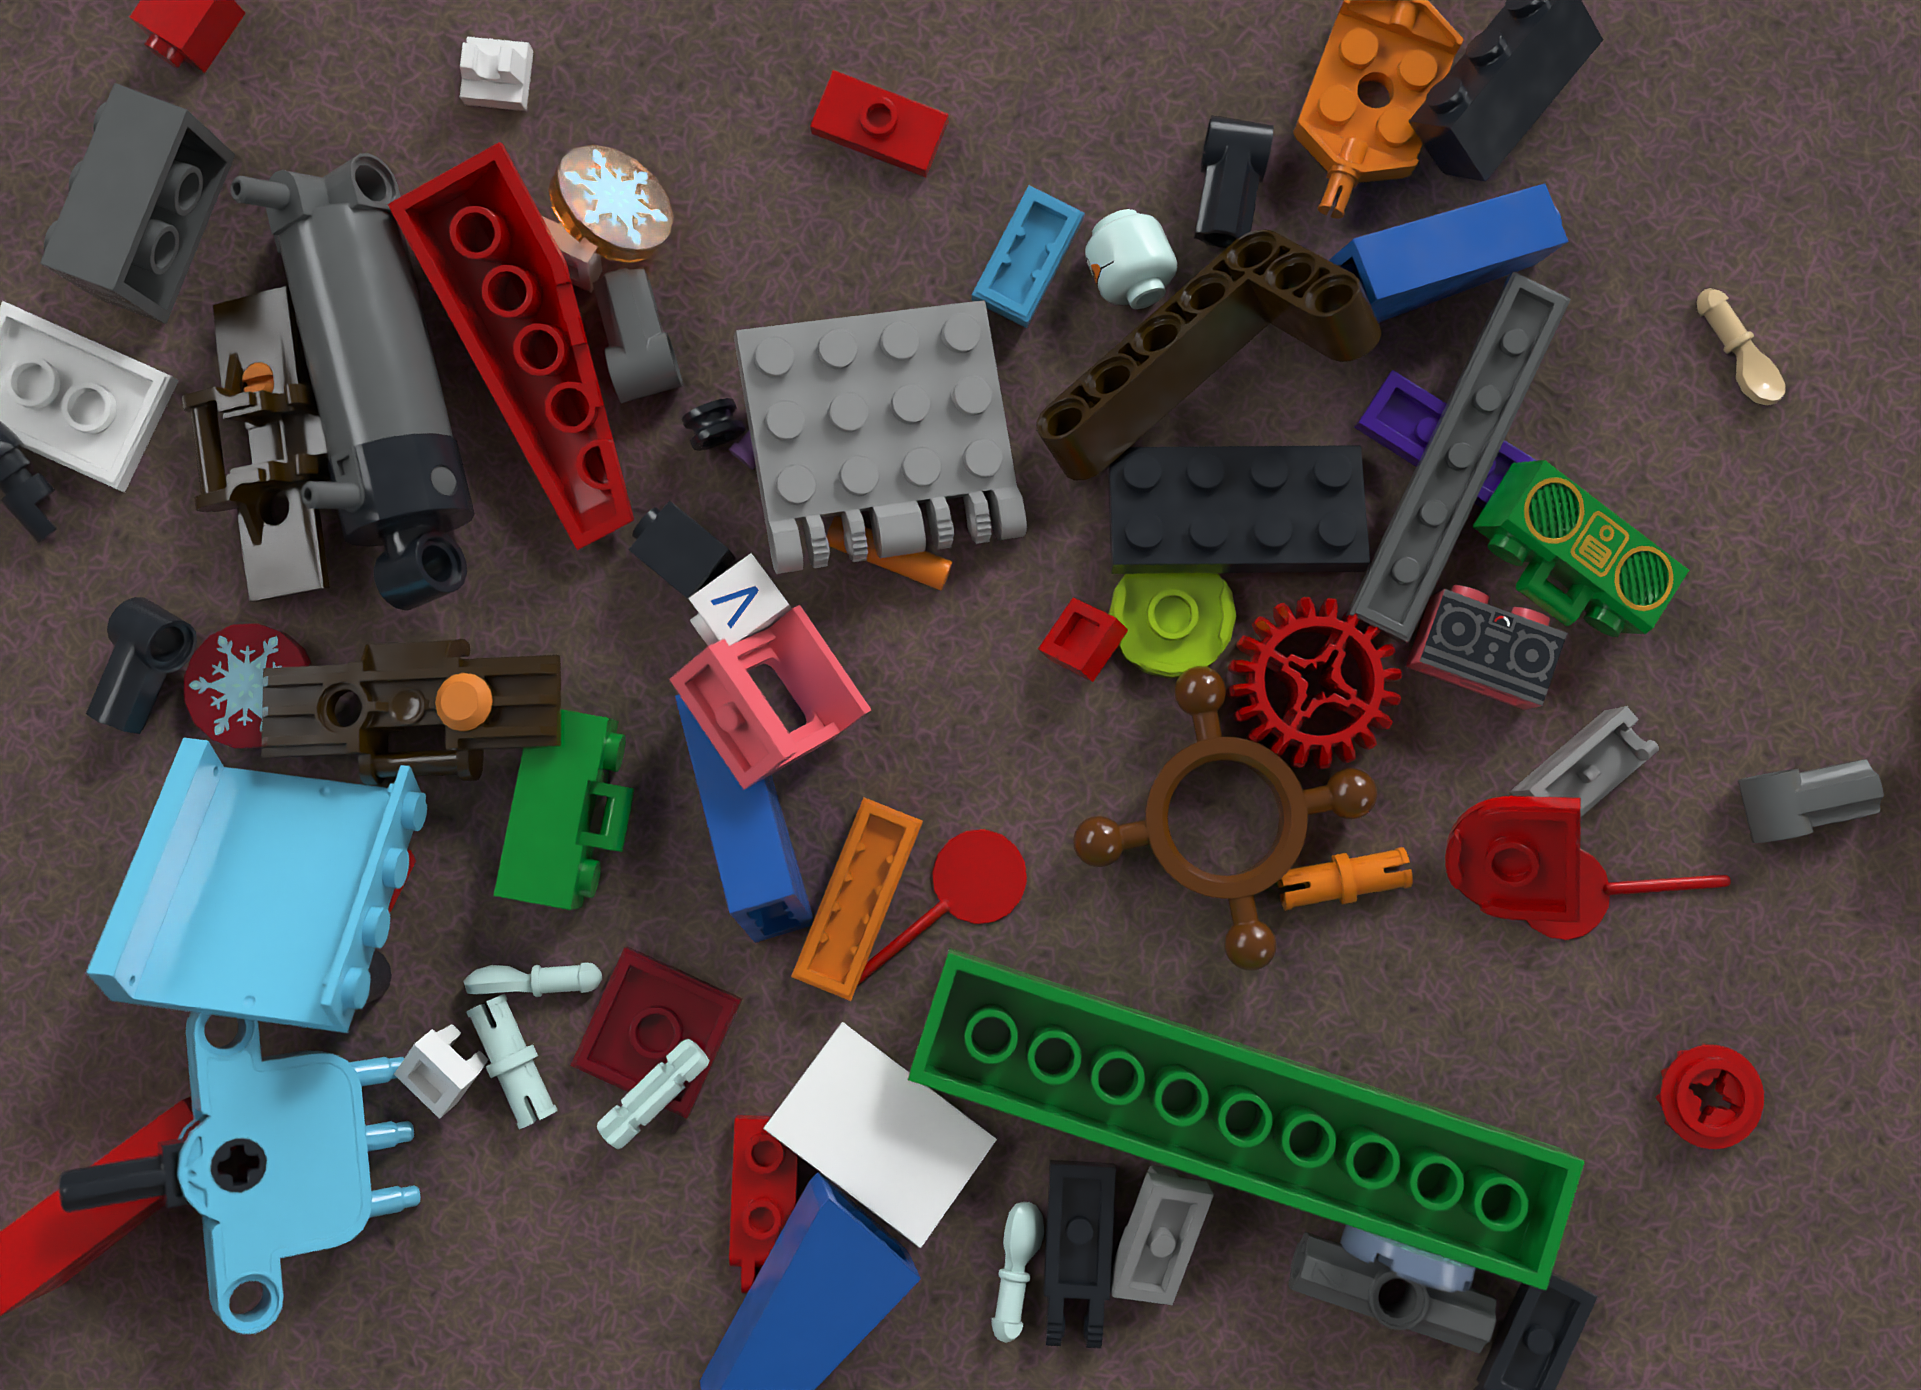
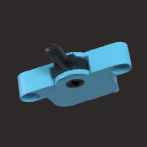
(304, 1170)

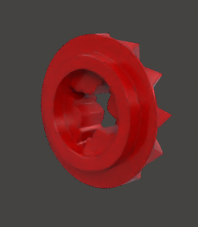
(1737, 1084)

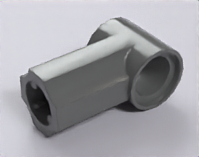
(639, 350)
(1794, 802)

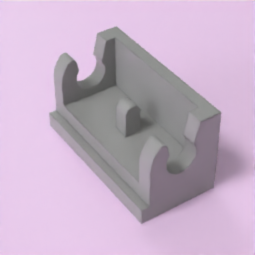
(1591, 761)

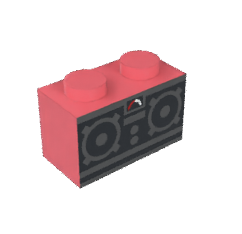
(1487, 647)

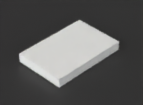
(77, 397)
(880, 1134)

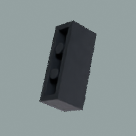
(1504, 84)

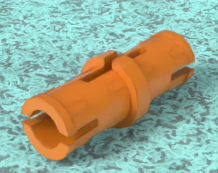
(1345, 878)

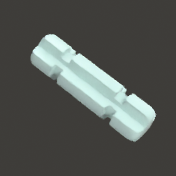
(652, 1094)

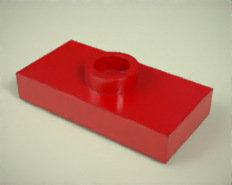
(879, 123)

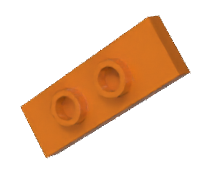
(857, 899)

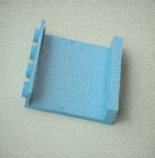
(258, 893)

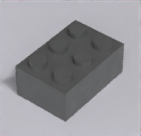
(138, 204)

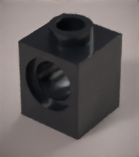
(679, 549)

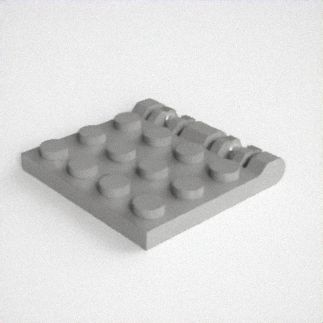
(875, 423)

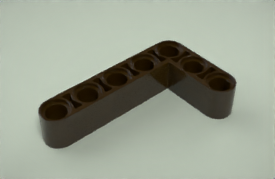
(1195, 333)

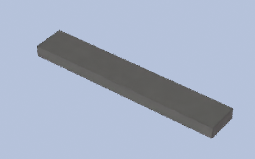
(1458, 457)

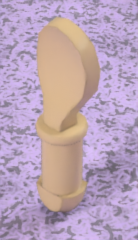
(1754, 370)

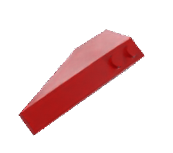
(523, 330)

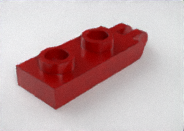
(762, 1194)

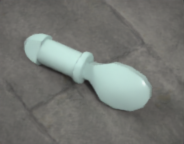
(541, 980)
(1021, 1241)

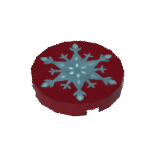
(227, 680)

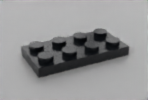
(1238, 510)

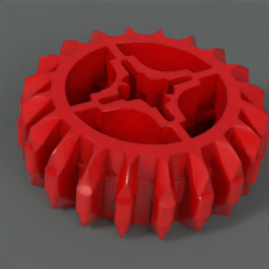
(1342, 697)

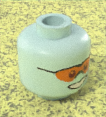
(1130, 259)

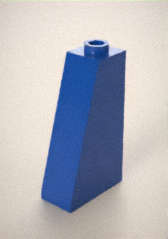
(1453, 250)
(748, 842)
(813, 1298)

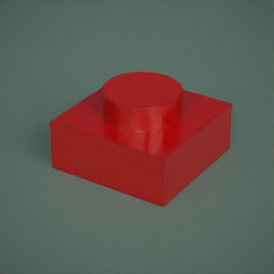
(1083, 639)

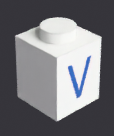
(738, 604)

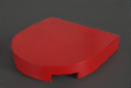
(1519, 857)

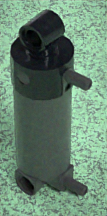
(371, 374)

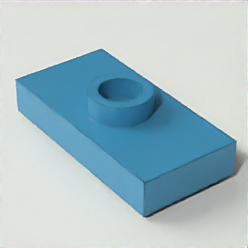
(1028, 256)

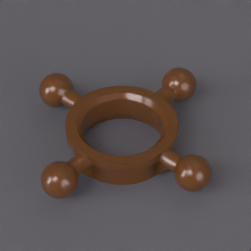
(1347, 794)

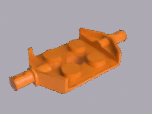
(1382, 41)

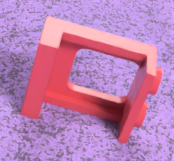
(739, 716)

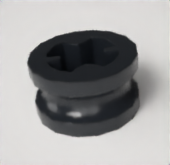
(713, 424)

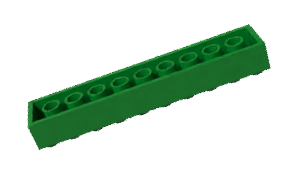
(1247, 1118)

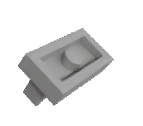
(1159, 1237)

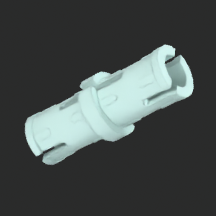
(511, 1061)

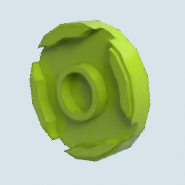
(1159, 633)

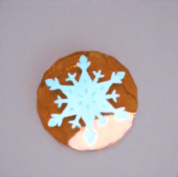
(611, 203)

